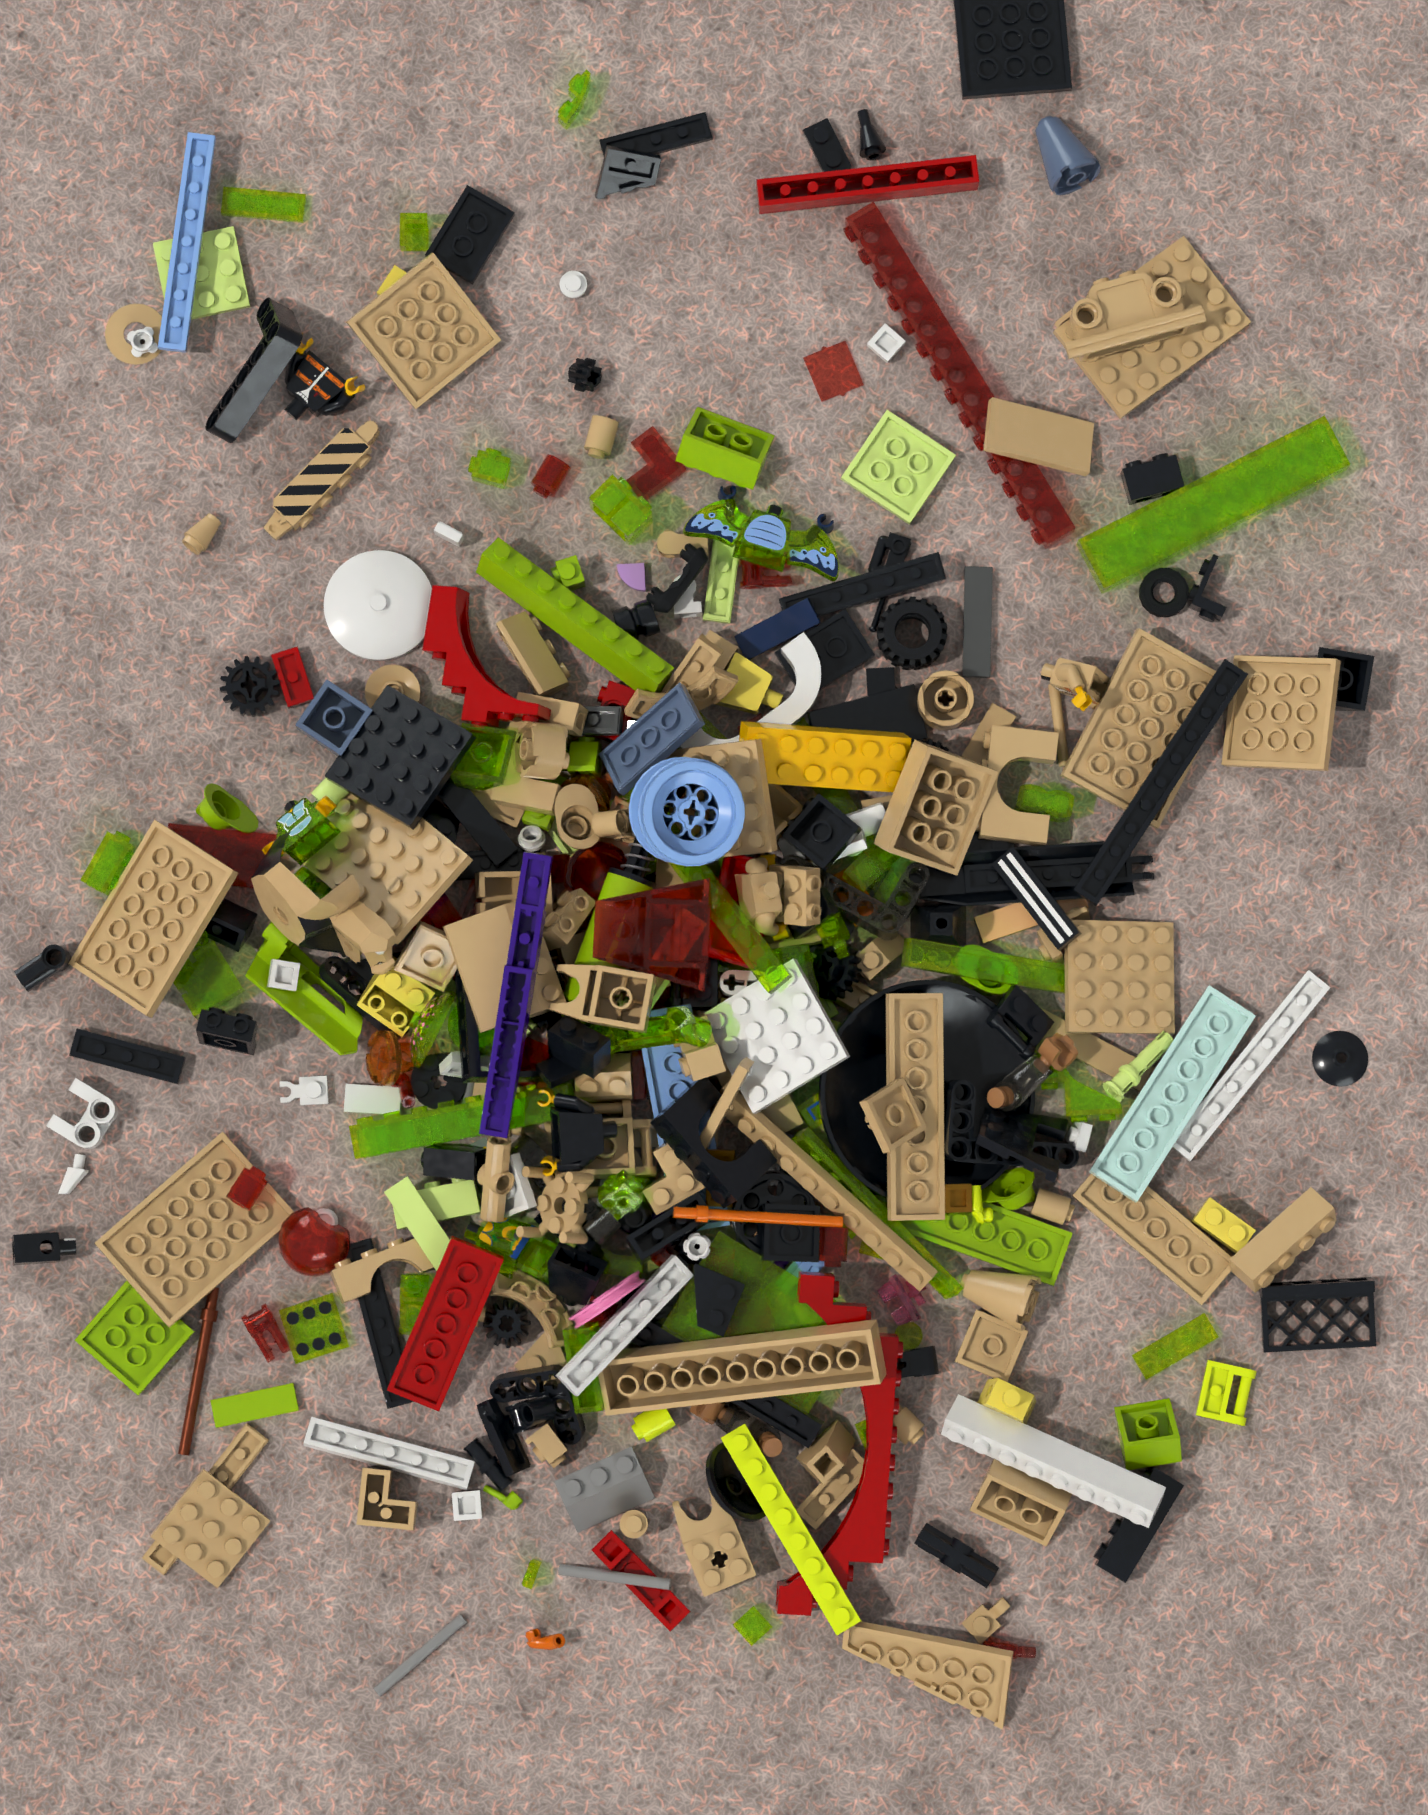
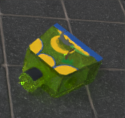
(502, 1240)

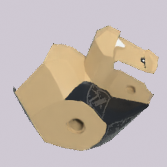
(327, 924)

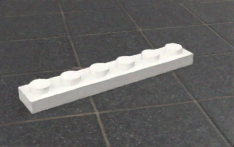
(624, 1325)
(389, 1453)

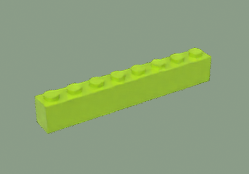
(573, 618)

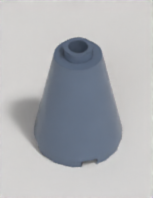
(1064, 156)

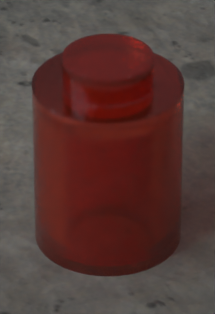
(550, 476)
(247, 1188)
(833, 1246)

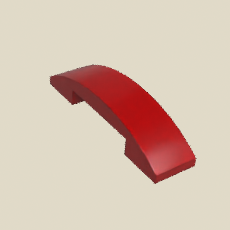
(660, 1602)

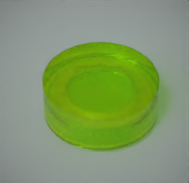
(910, 1335)

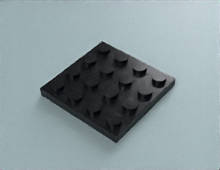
(1012, 47)
(401, 757)

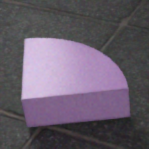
(633, 575)

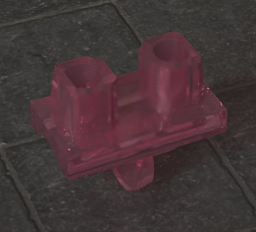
(907, 1311)

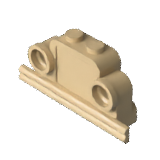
(1128, 315)

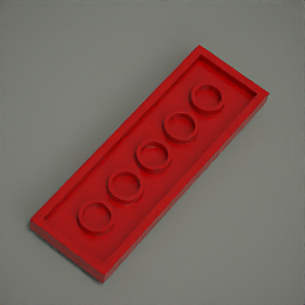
(445, 1323)

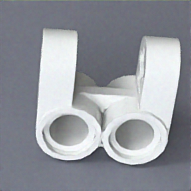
(89, 1118)

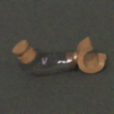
(1028, 1076)
(732, 1417)

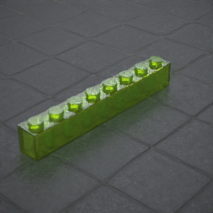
(445, 1123)

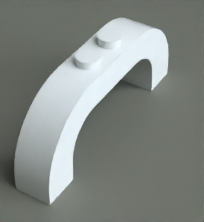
(807, 669)

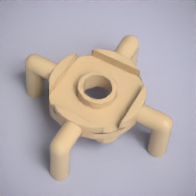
(565, 1223)

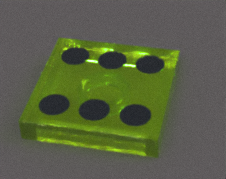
(314, 1328)

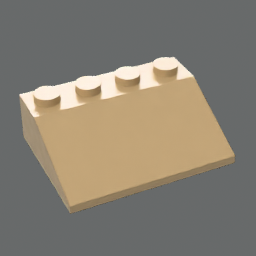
(935, 807)
(481, 952)

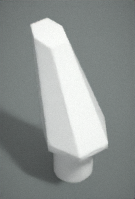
(73, 1175)

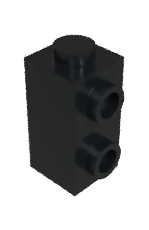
(452, 1161)

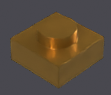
(958, 1198)

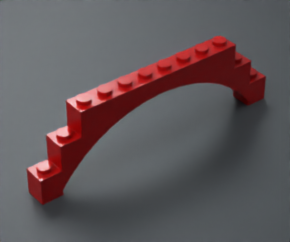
(863, 1527)

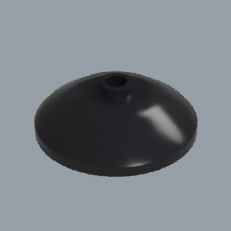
(730, 1487)

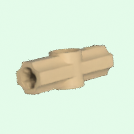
(495, 1179)

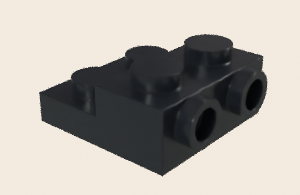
(821, 832)
(227, 1031)

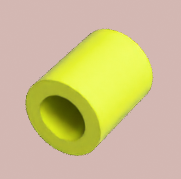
(652, 1424)

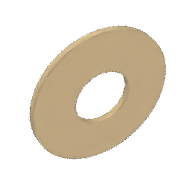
(115, 331)

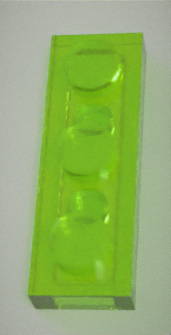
(263, 204)

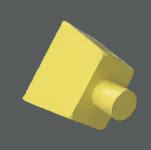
(751, 688)
(1007, 1399)

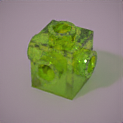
(621, 1194)

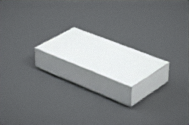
(371, 1099)

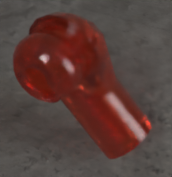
(405, 1090)

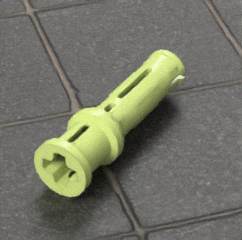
(1131, 1073)

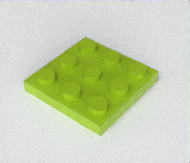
(132, 1339)

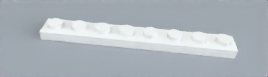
(1250, 1064)

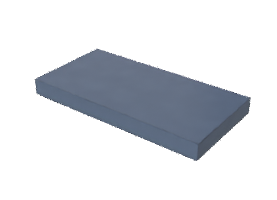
(651, 738)

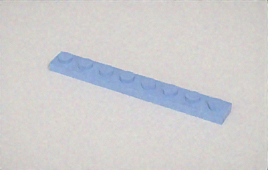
(187, 242)

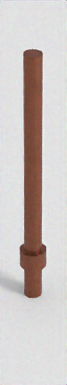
(208, 1316)

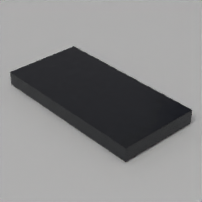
(884, 711)

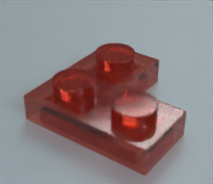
(660, 466)

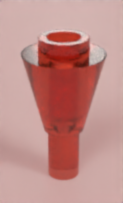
(1019, 1651)

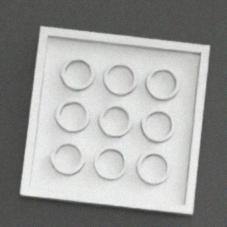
(780, 1032)

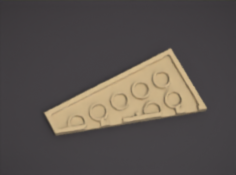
(945, 1667)

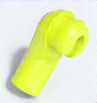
(980, 1214)

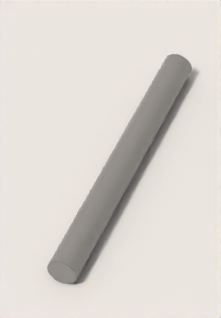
(614, 1576)
(420, 1655)

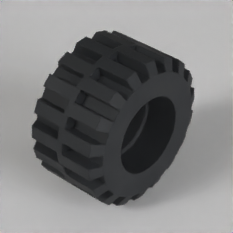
(905, 656)

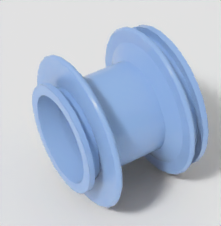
(659, 787)

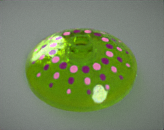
(427, 1026)

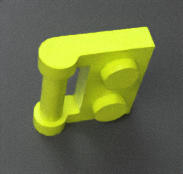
(1216, 1392)

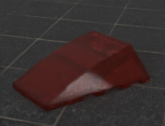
(658, 932)

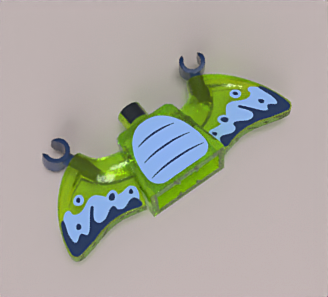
(766, 536)

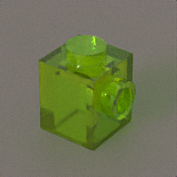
(490, 468)

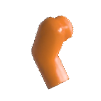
(547, 1642)

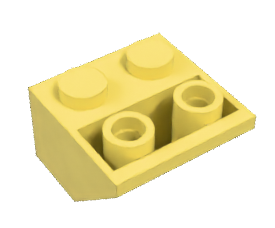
(394, 999)

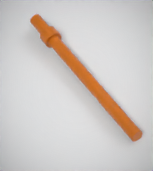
(703, 1214)

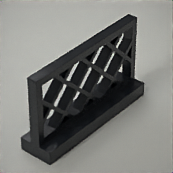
(1323, 1290)

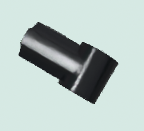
(40, 967)

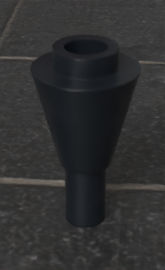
(870, 142)

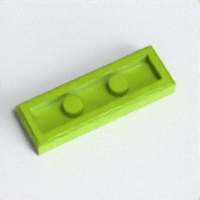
(254, 1405)

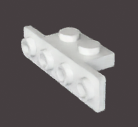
(867, 818)

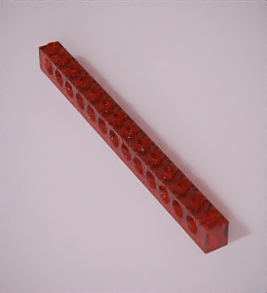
(871, 220)

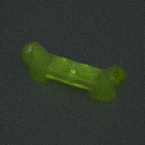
(675, 1027)

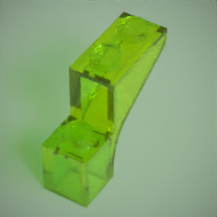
(1080, 1099)

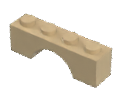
(354, 1278)

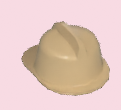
(574, 814)

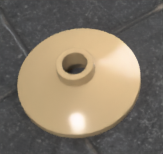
(395, 677)

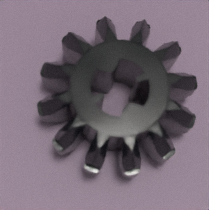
(515, 1325)

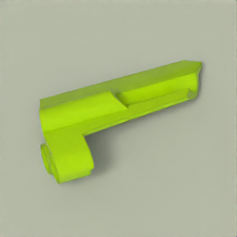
(306, 1004)

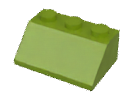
(724, 448)

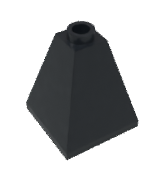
(924, 920)

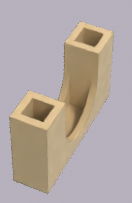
(1004, 747)
(531, 793)

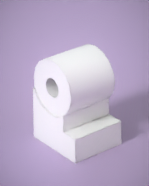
(685, 606)

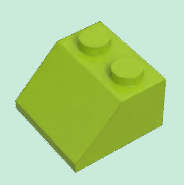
(1148, 1434)

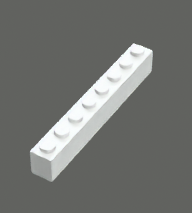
(1053, 1461)

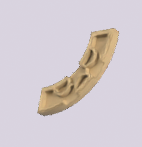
(706, 691)
(539, 1300)

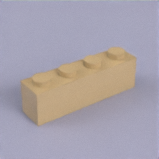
(1283, 1240)

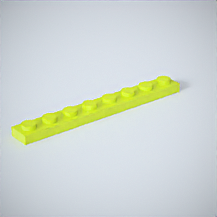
(791, 1529)

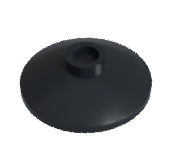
(1329, 1068)

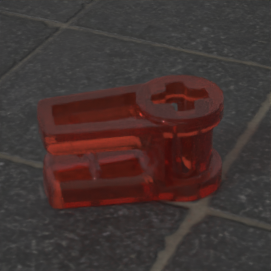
(760, 580)
(270, 1324)

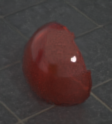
(590, 866)
(312, 1244)

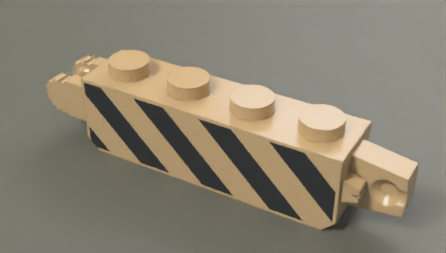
(321, 478)

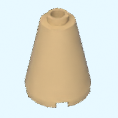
(1003, 1294)

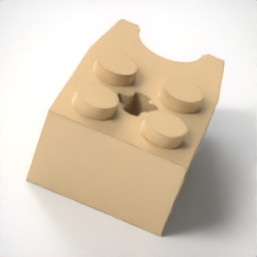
(598, 995)
(705, 1538)

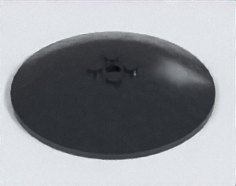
(970, 1053)

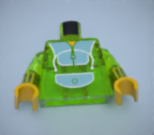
(308, 828)

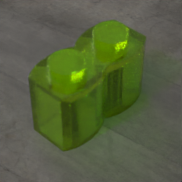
(1039, 801)

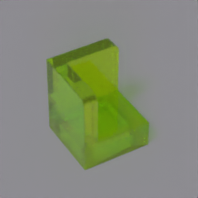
(414, 231)

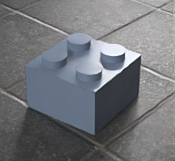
(333, 718)

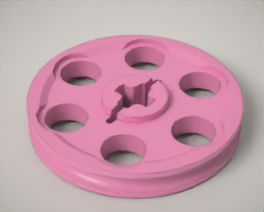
(607, 1299)

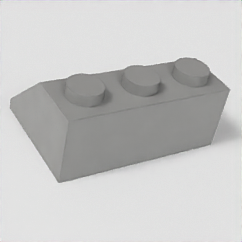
(604, 1489)

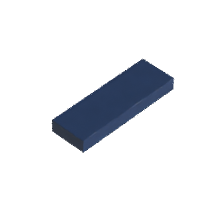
(777, 629)

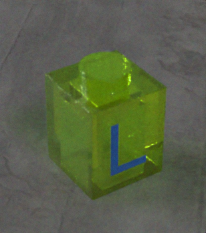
(810, 1112)

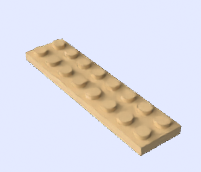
(917, 1054)

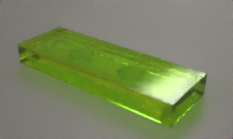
(1175, 1346)

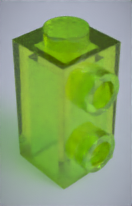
(108, 862)

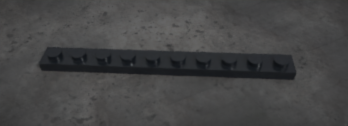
(1160, 782)

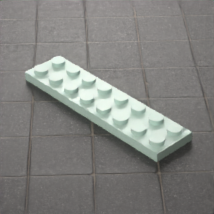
(1172, 1094)

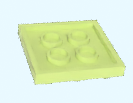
(219, 276)
(898, 467)

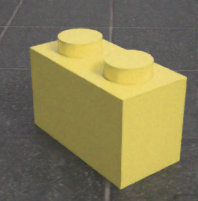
(1223, 1225)

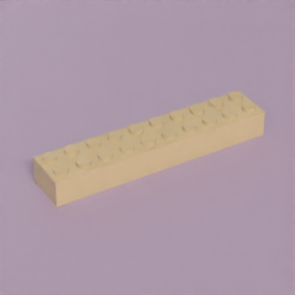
(743, 1367)

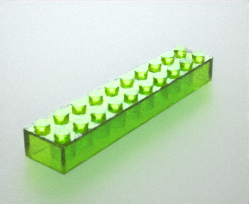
(1213, 504)

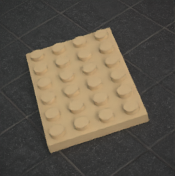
(1140, 372)
(1136, 721)
(395, 867)
(153, 918)
(190, 1233)

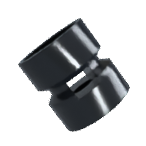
(638, 620)

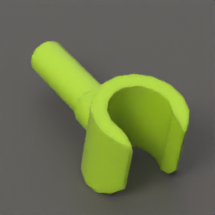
(512, 1501)

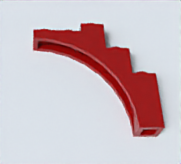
(450, 641)

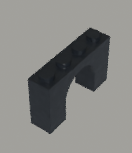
(680, 1129)

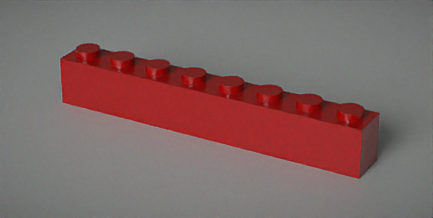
(867, 184)

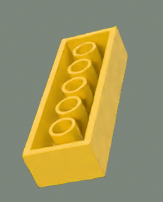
(830, 756)

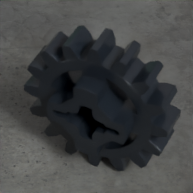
(236, 687)
(835, 972)

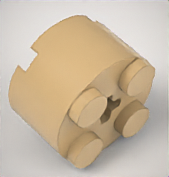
(955, 689)
(541, 750)

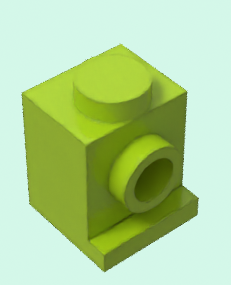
(568, 573)

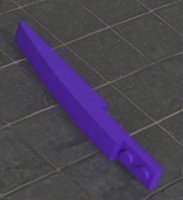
(516, 994)

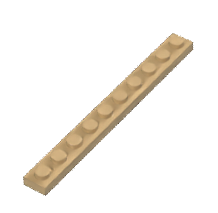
(831, 1193)

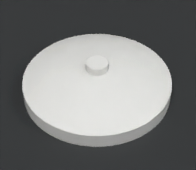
(378, 605)

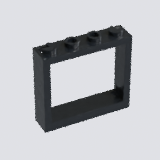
(469, 1038)

